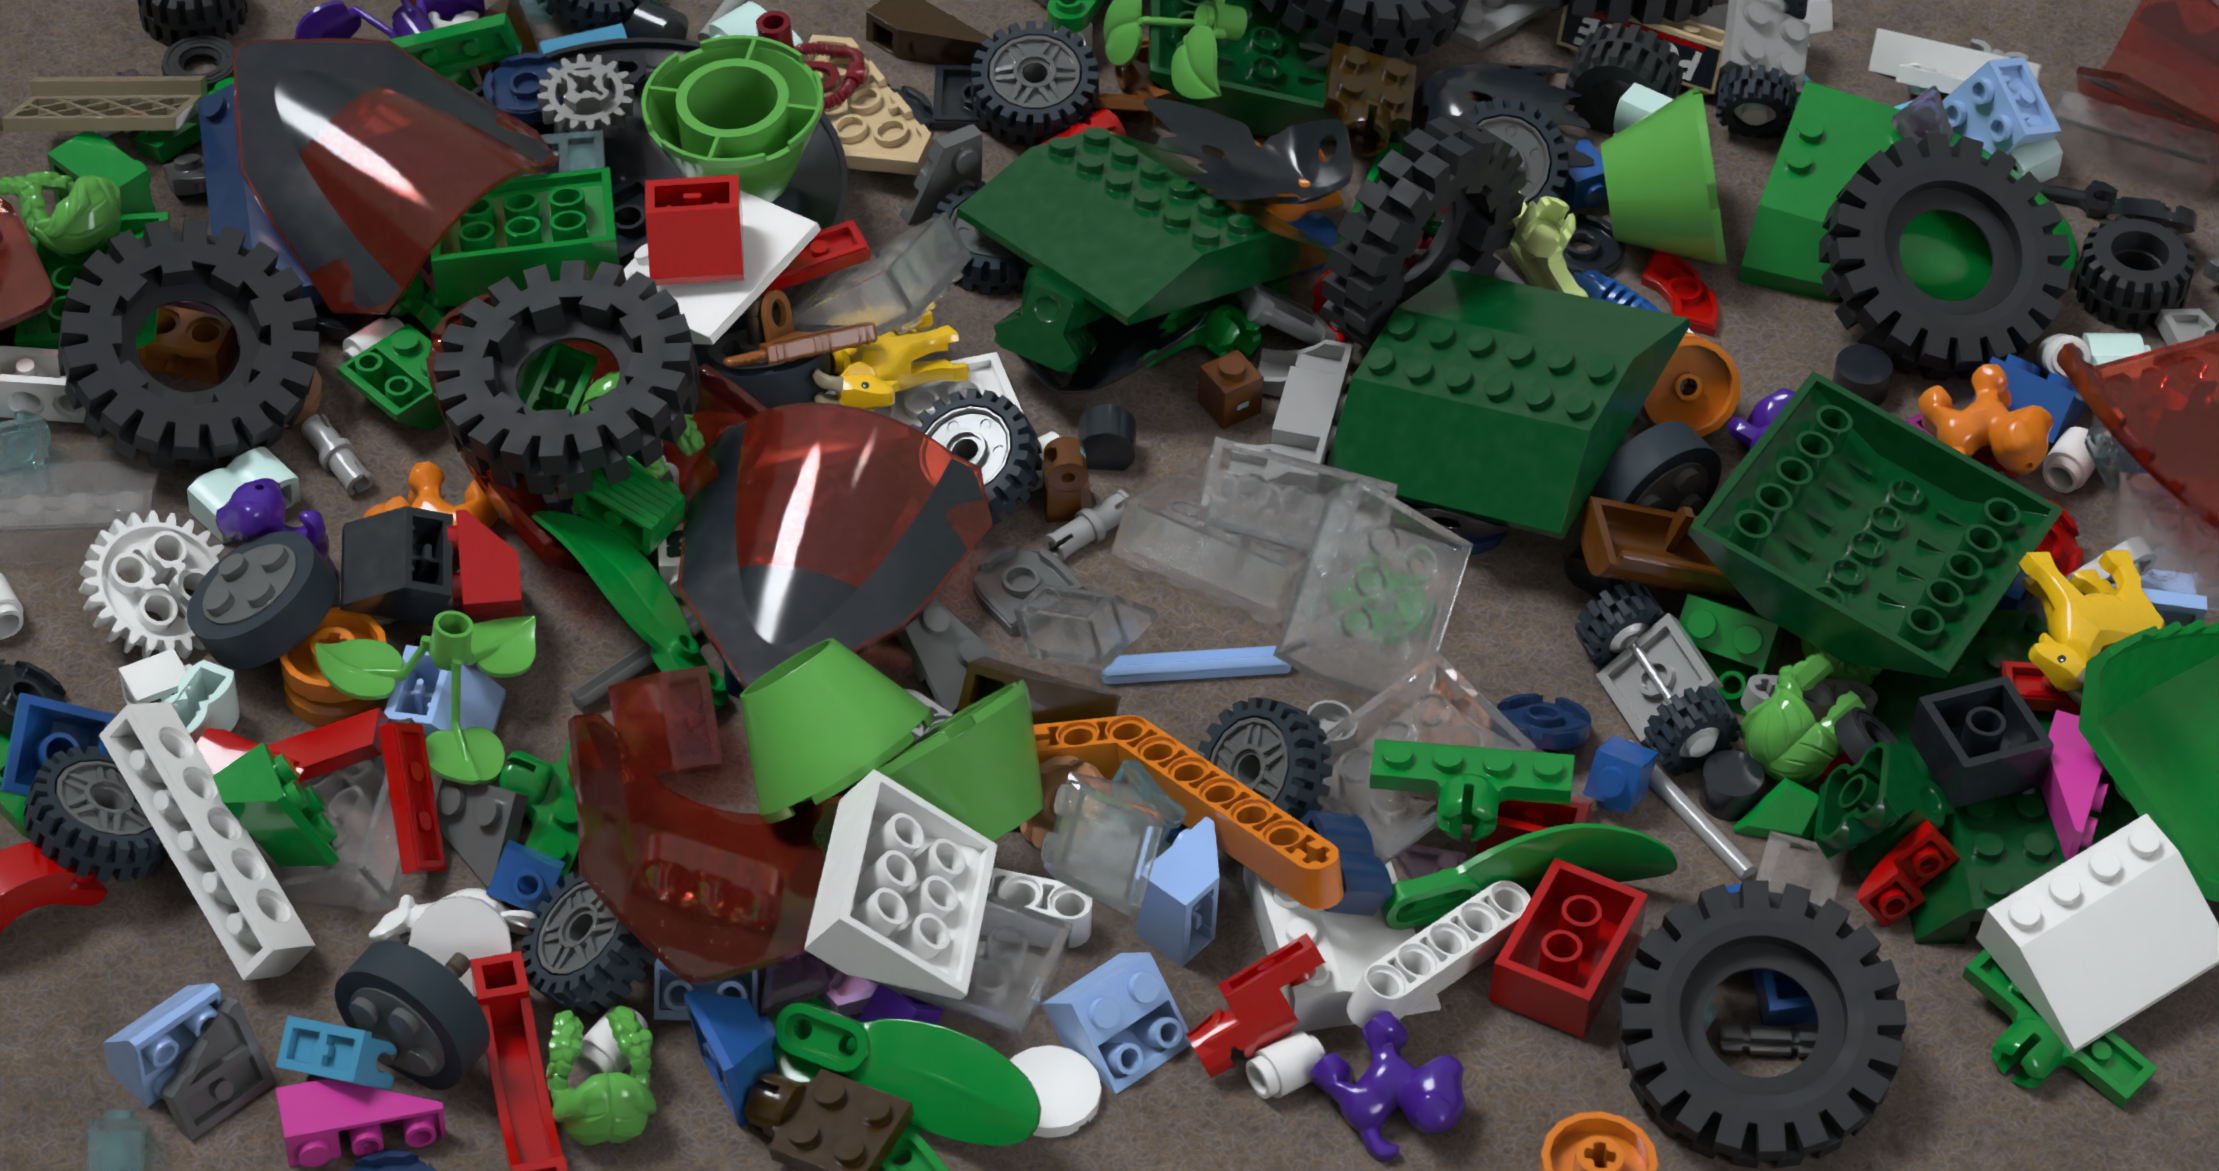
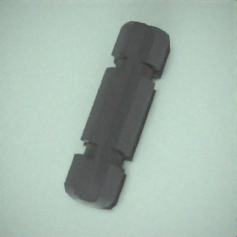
(1766, 1040)

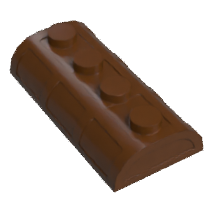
(1649, 548)

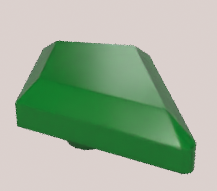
(1784, 810)

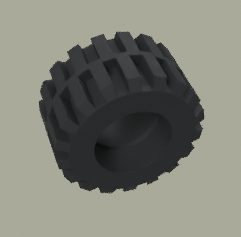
(190, 18)
(1612, 63)
(2133, 271)

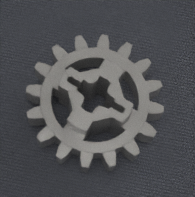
(586, 96)

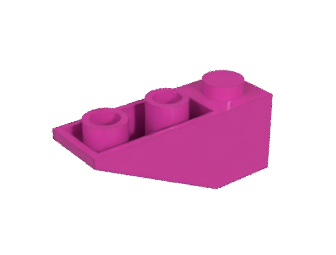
(2073, 784)
(320, 1108)

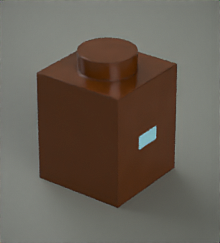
(1230, 389)

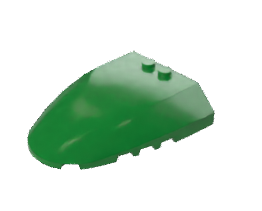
(1820, 153)
(2156, 731)

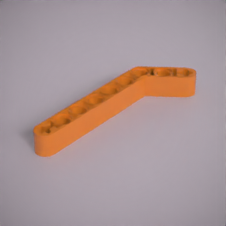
(1245, 822)

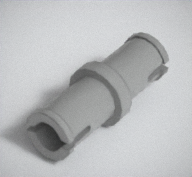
(336, 454)
(1087, 526)

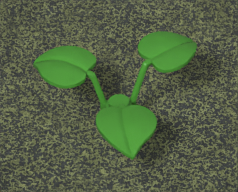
(1192, 63)
(498, 647)

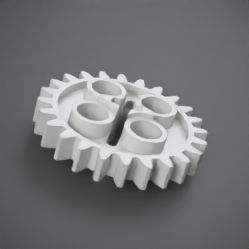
(156, 584)

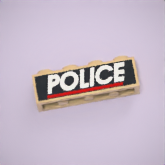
(1695, 43)

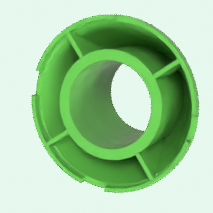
(735, 111)
(1666, 183)
(823, 726)
(978, 764)

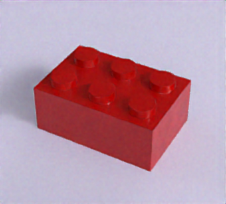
(1568, 947)

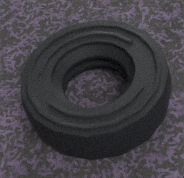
(197, 49)
(1859, 731)

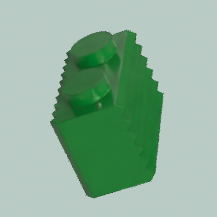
(636, 509)

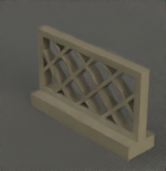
(108, 104)

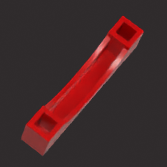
(516, 1064)

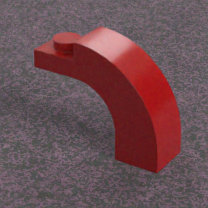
(35, 881)

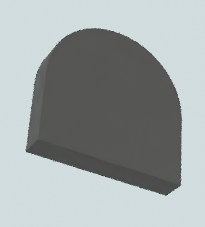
(1011, 575)

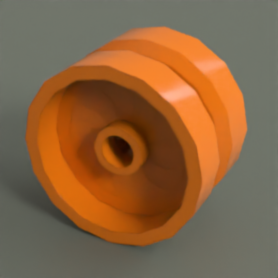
(1707, 398)
(305, 686)
(1597, 1144)

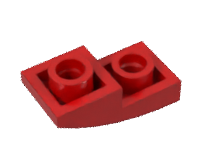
(1896, 881)

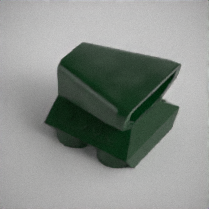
(1049, 324)
(1875, 805)

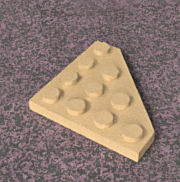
(874, 121)

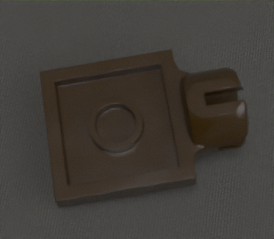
(1369, 95)
(827, 1122)

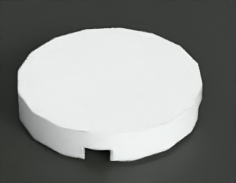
(461, 926)
(1065, 1086)

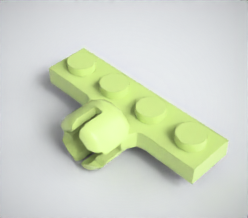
(1540, 244)

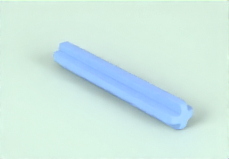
(1194, 665)

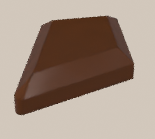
(1126, 107)

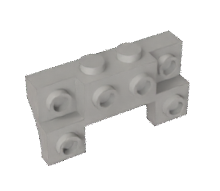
(1311, 397)

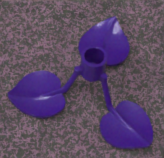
(338, 21)

